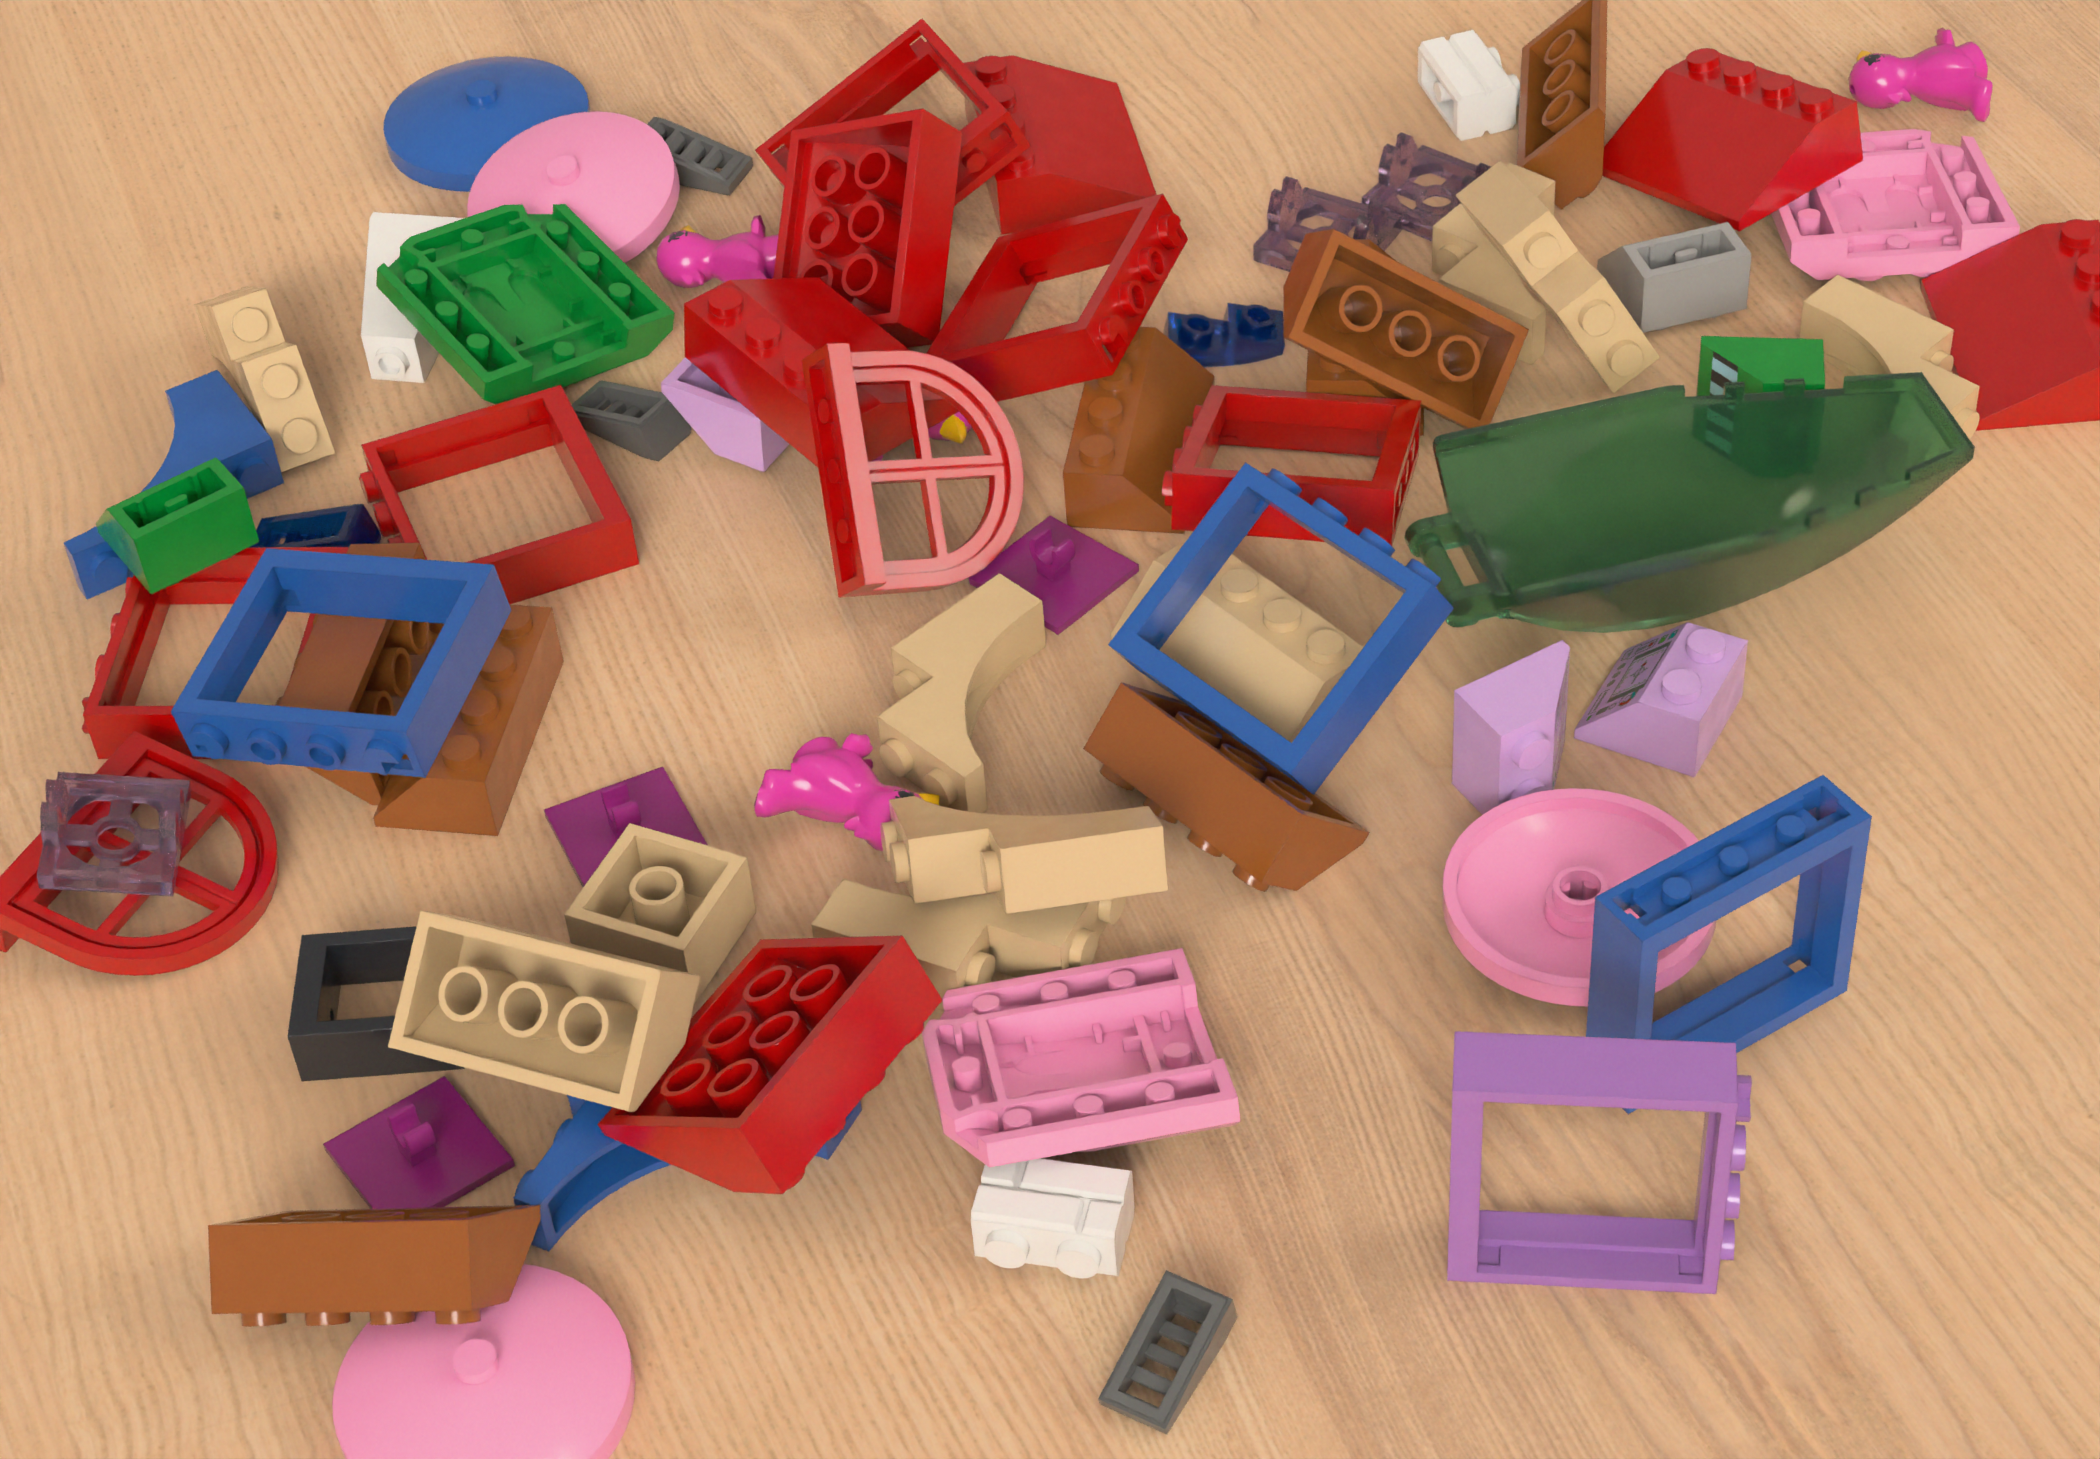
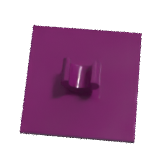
(1060, 569)
(594, 822)
(419, 1151)

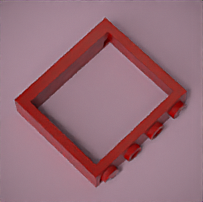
(892, 77)
(1133, 238)
(1300, 423)
(492, 437)
(120, 672)

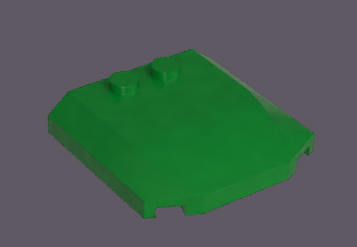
(524, 300)

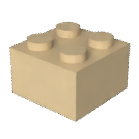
(665, 903)

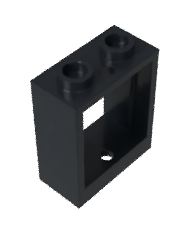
(349, 1047)

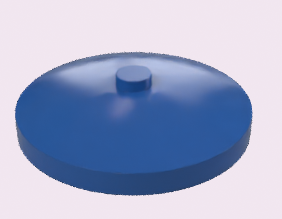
(463, 113)

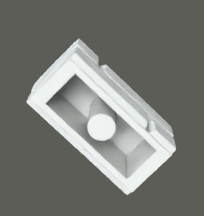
(1468, 85)
(1054, 1216)

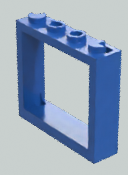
(457, 594)
(1362, 685)
(1803, 833)

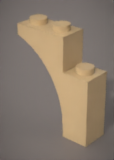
(1483, 275)
(1558, 275)
(1879, 336)
(268, 372)
(944, 682)
(1023, 858)
(970, 936)

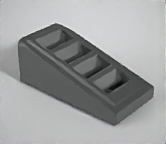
(699, 157)
(636, 420)
(1171, 1297)

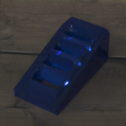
(319, 528)

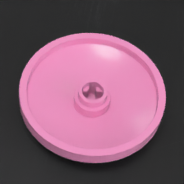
(596, 163)
(1528, 884)
(522, 1383)

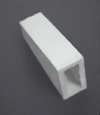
(390, 341)

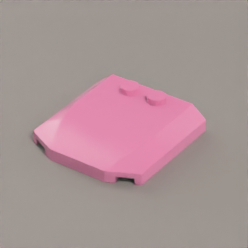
(1898, 211)
(1077, 1061)

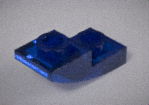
(1241, 338)

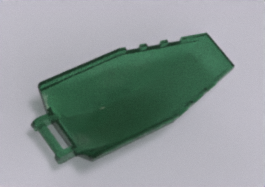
(1676, 501)

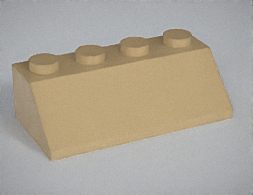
(1255, 644)
(541, 1010)

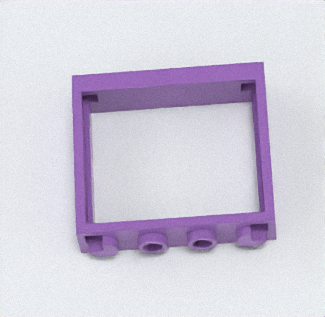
(1595, 1248)

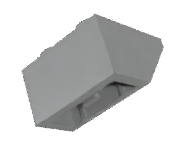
(1680, 276)

